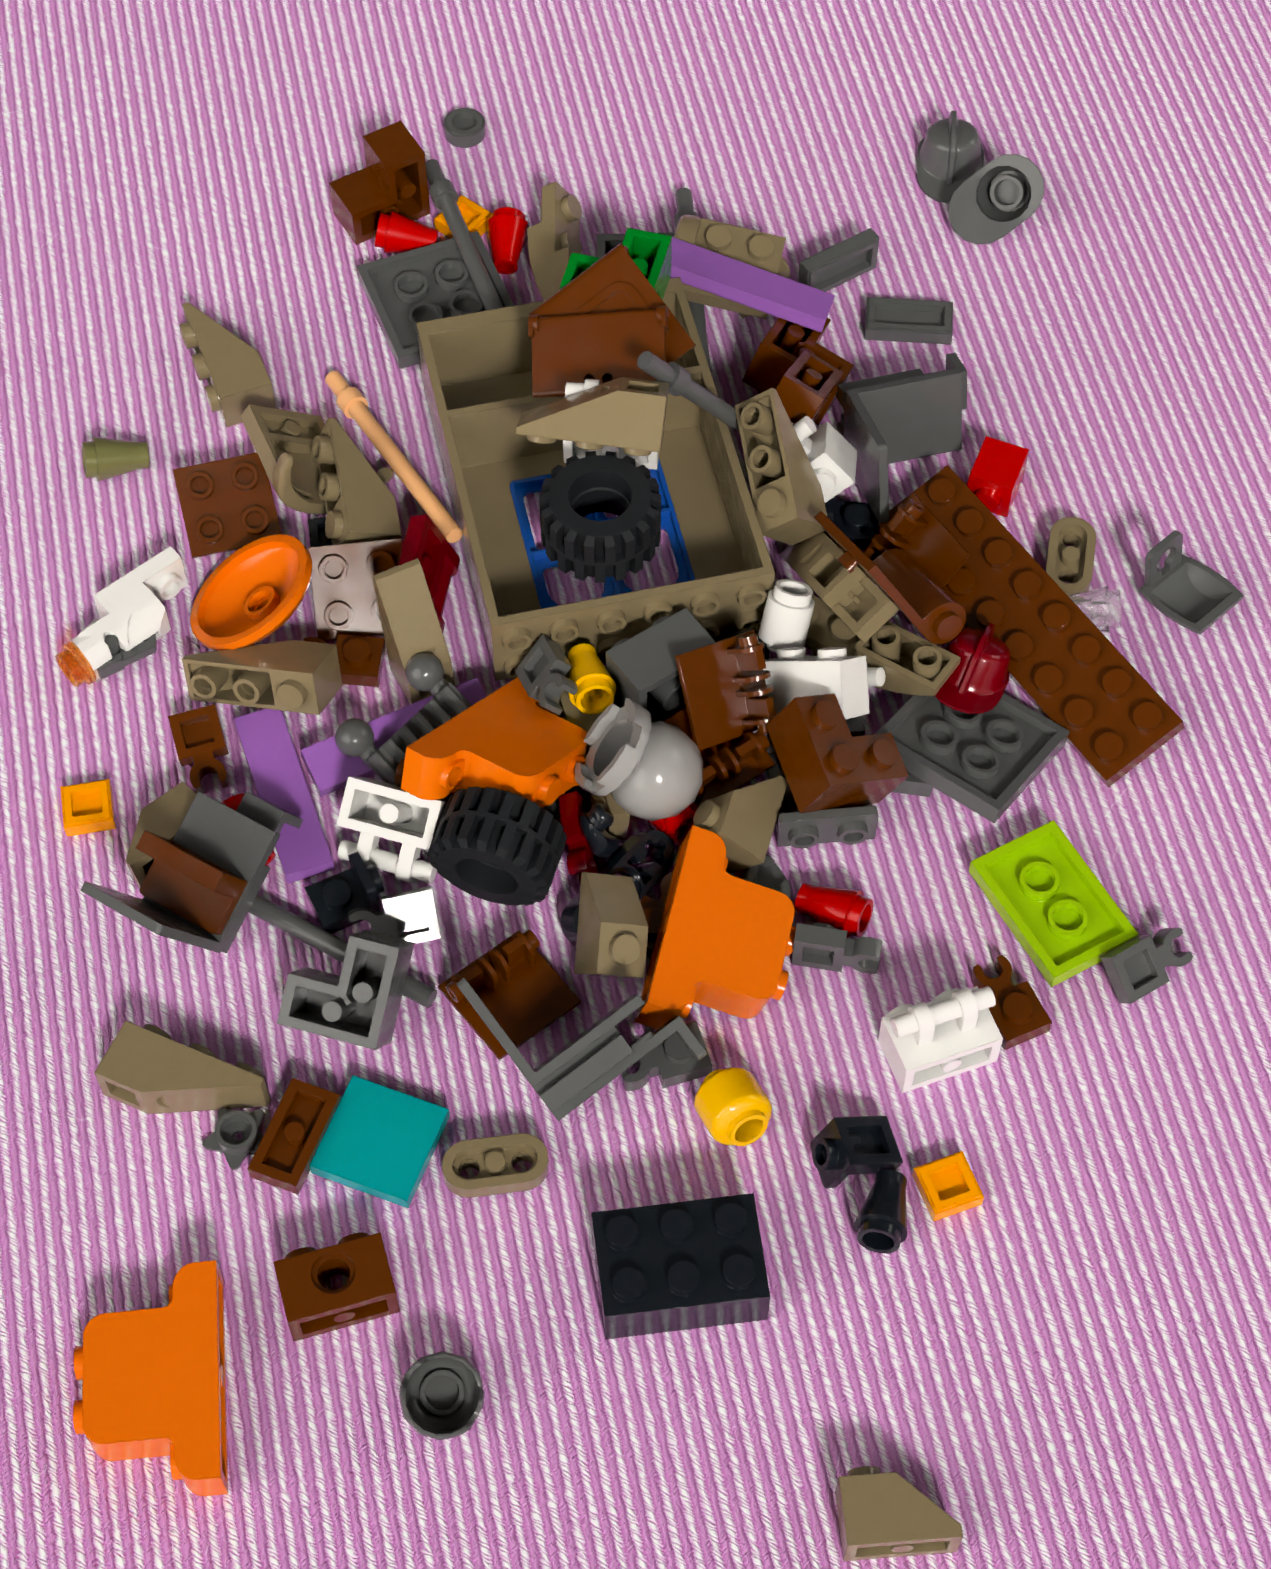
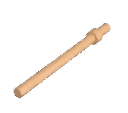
(355, 407)

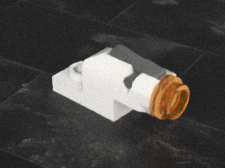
(128, 621)

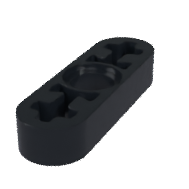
(644, 876)

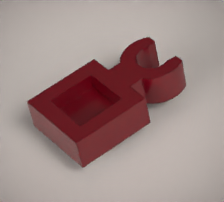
(580, 857)

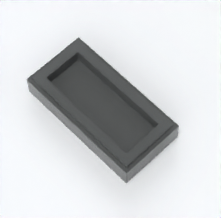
(840, 262)
(909, 320)

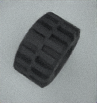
(595, 486)
(497, 846)

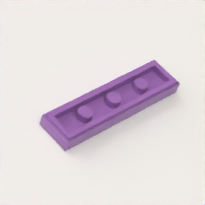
(750, 285)
(331, 767)
(282, 782)

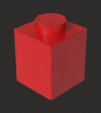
(998, 474)

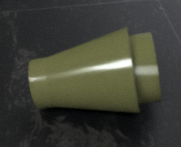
(113, 457)

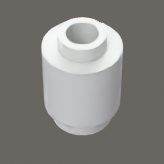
(787, 615)

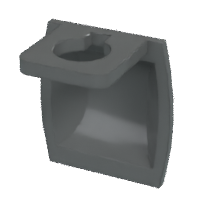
(1186, 588)

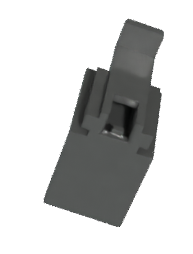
(899, 421)
(227, 837)
(588, 1059)

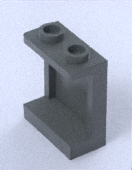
(841, 825)

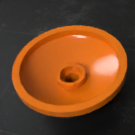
(251, 593)

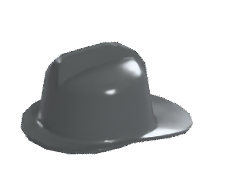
(948, 157)
(996, 199)

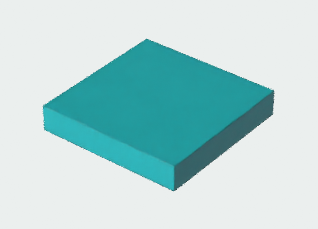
(380, 1141)

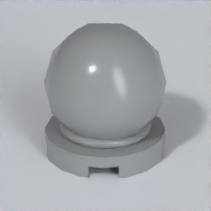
(642, 763)

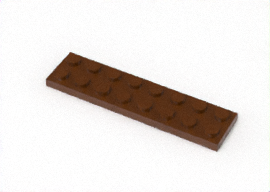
(1053, 645)

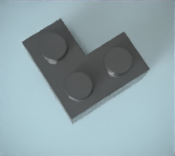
(360, 1002)

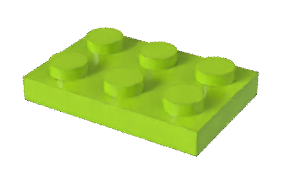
(1052, 902)

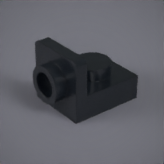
(854, 520)
(342, 892)
(854, 1147)

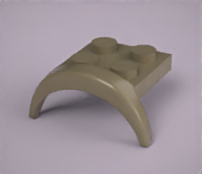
(738, 243)
(284, 448)

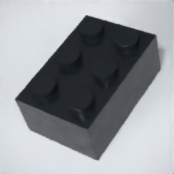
(680, 1266)

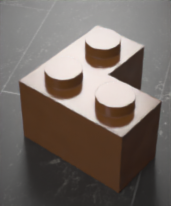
(390, 182)
(782, 348)
(826, 763)

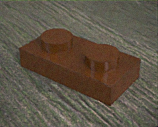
(293, 1136)

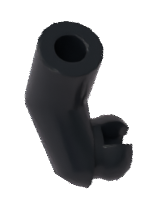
(593, 828)

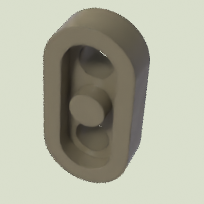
(1071, 562)
(495, 1162)

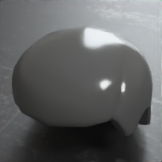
(441, 1395)

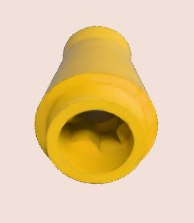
(593, 680)

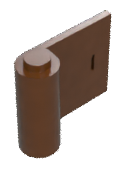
(906, 585)

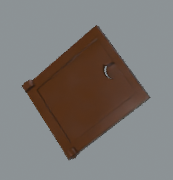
(615, 286)

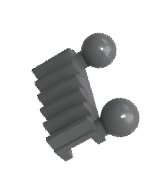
(423, 673)

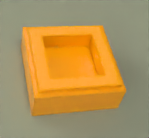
(473, 214)
(88, 807)
(947, 1186)

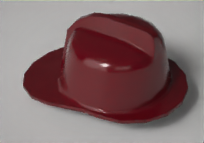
(982, 671)

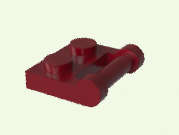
(436, 557)

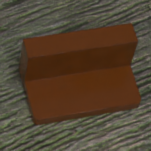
(189, 883)

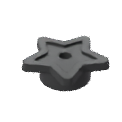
(227, 1126)

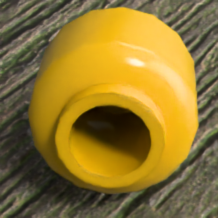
(733, 1106)

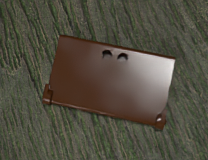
(593, 345)

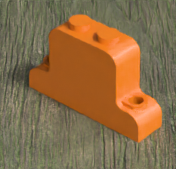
(499, 745)
(716, 939)
(161, 1382)

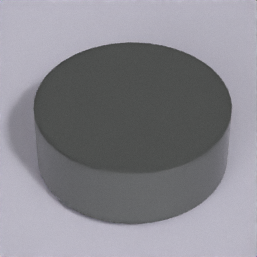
(464, 127)

